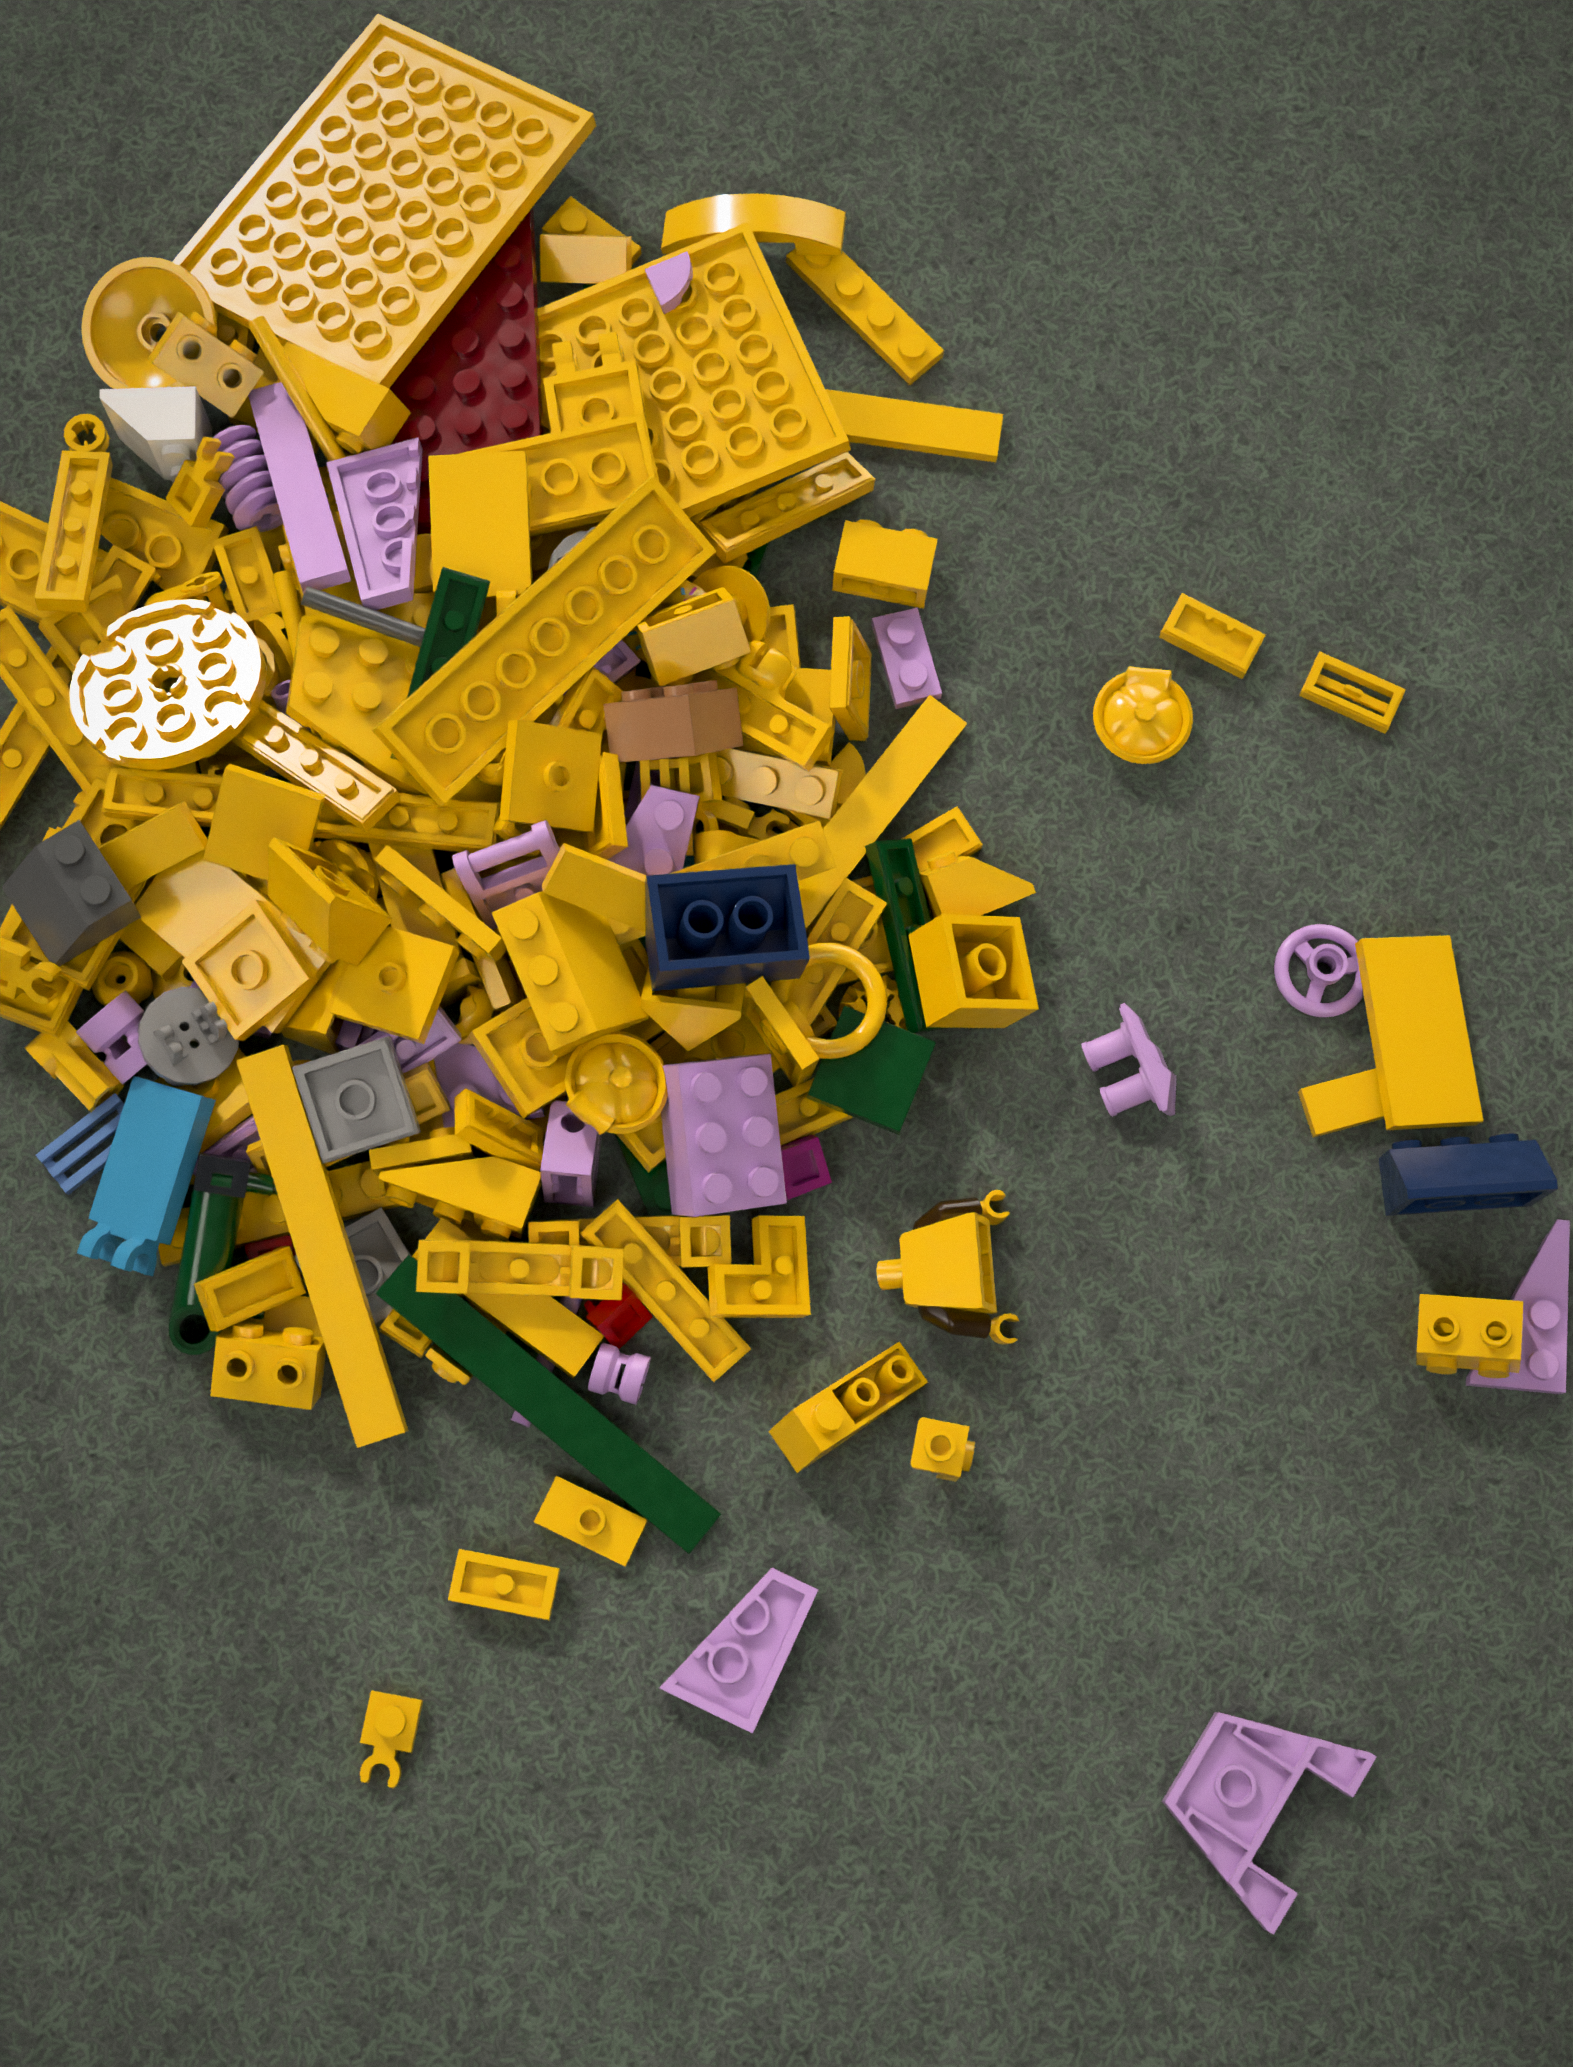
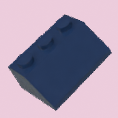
(724, 927)
(1464, 1175)

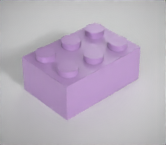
(722, 1136)

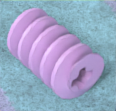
(248, 481)

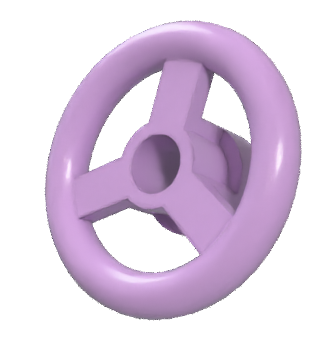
(1325, 953)

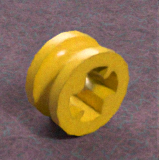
(86, 422)

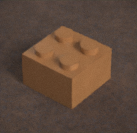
(673, 721)

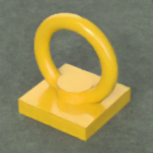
(786, 1028)

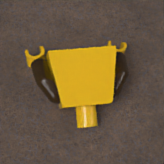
(950, 1268)

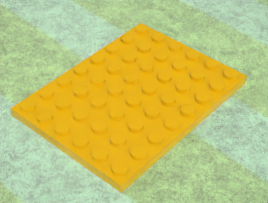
(383, 199)
(719, 376)

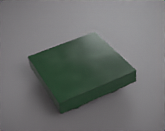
(876, 1080)

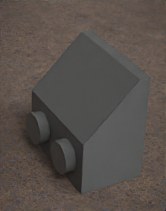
(69, 895)

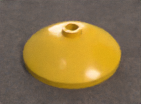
(127, 313)

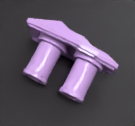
(1152, 1083)

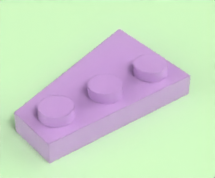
(745, 1653)

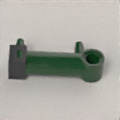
(211, 1237)

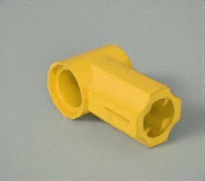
(75, 1066)

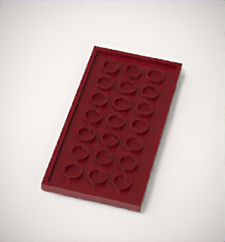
(480, 367)

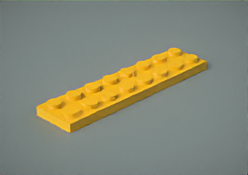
(544, 641)

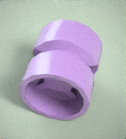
(105, 1031)

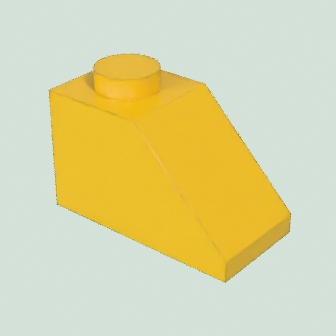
(969, 886)

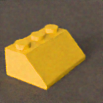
(569, 970)

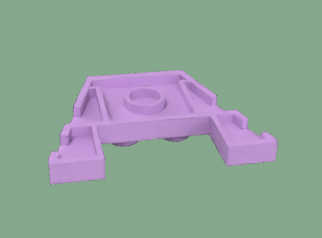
(1237, 1789)

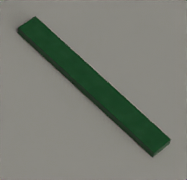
(551, 1407)

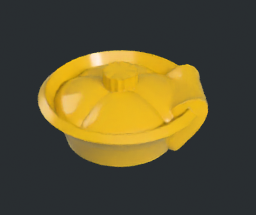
(1143, 715)
(616, 1083)

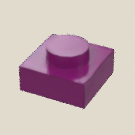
(804, 1166)

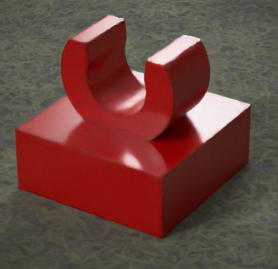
(618, 1318)

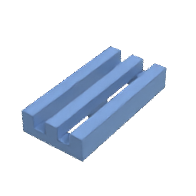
(74, 1133)

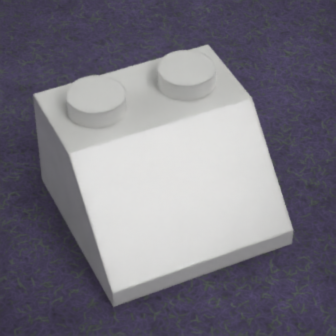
(159, 424)

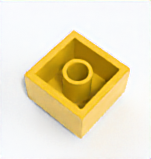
(973, 971)

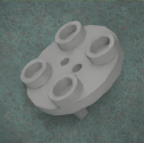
(168, 1047)

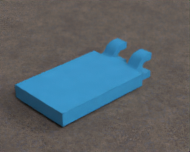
(146, 1175)

